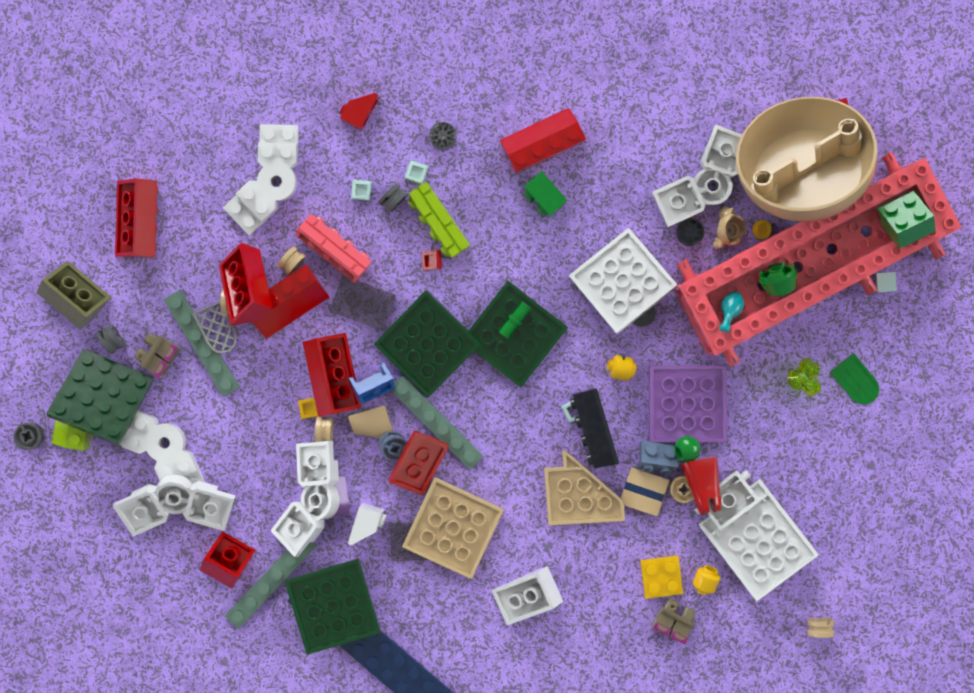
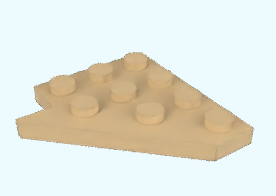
(579, 496)

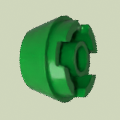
(779, 279)

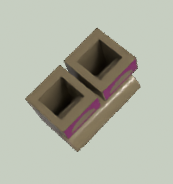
(151, 359)
(672, 623)

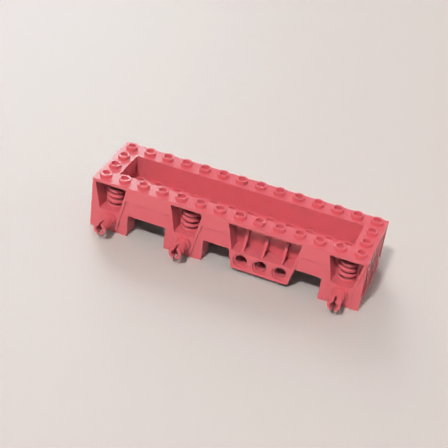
(820, 273)

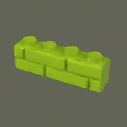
(439, 220)

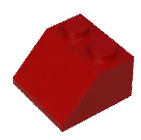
(227, 560)

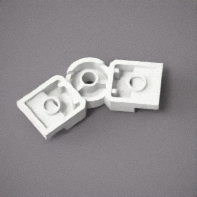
(690, 195)
(259, 198)
(147, 435)
(152, 504)
(305, 519)

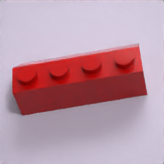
(543, 140)
(136, 218)
(245, 285)
(291, 300)
(329, 373)

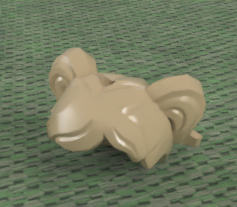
(730, 221)

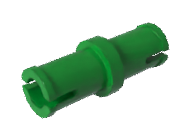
(515, 320)

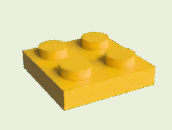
(661, 576)

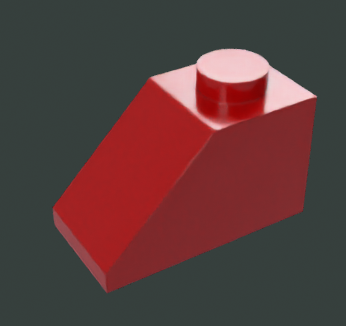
(358, 110)

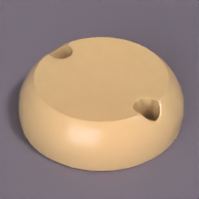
(807, 158)

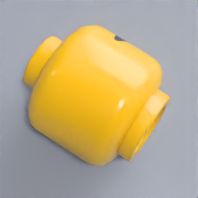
(621, 367)
(706, 580)

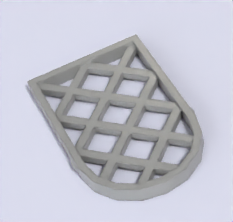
(230, 327)

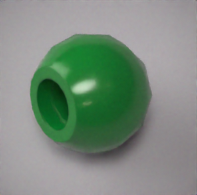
(687, 448)

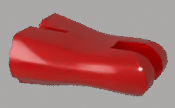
(704, 483)

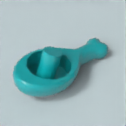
(731, 307)

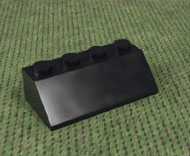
(594, 428)

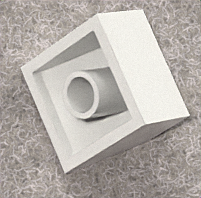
(367, 522)

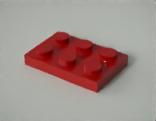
(418, 463)

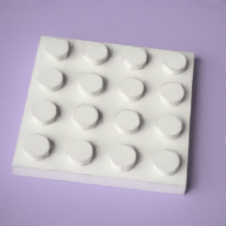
(623, 281)

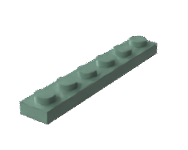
(212, 361)
(436, 422)
(266, 586)

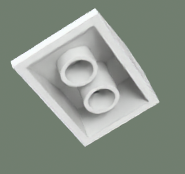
(527, 596)

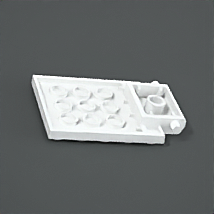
(756, 535)

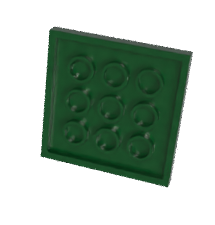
(427, 343)
(527, 344)
(100, 397)
(332, 606)

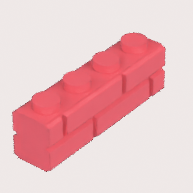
(333, 248)

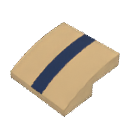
(644, 491)

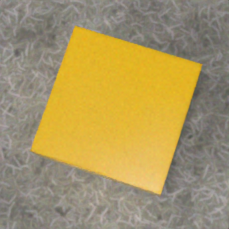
(307, 408)

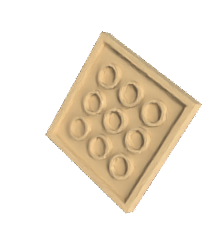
(453, 527)

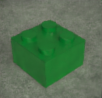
(544, 195)
(906, 219)

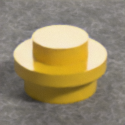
(762, 229)

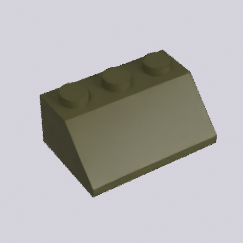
(73, 294)

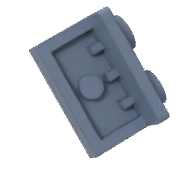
(657, 458)

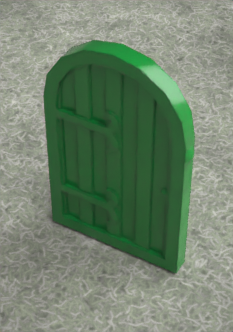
(856, 380)

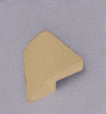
(371, 422)

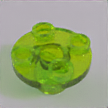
(805, 377)

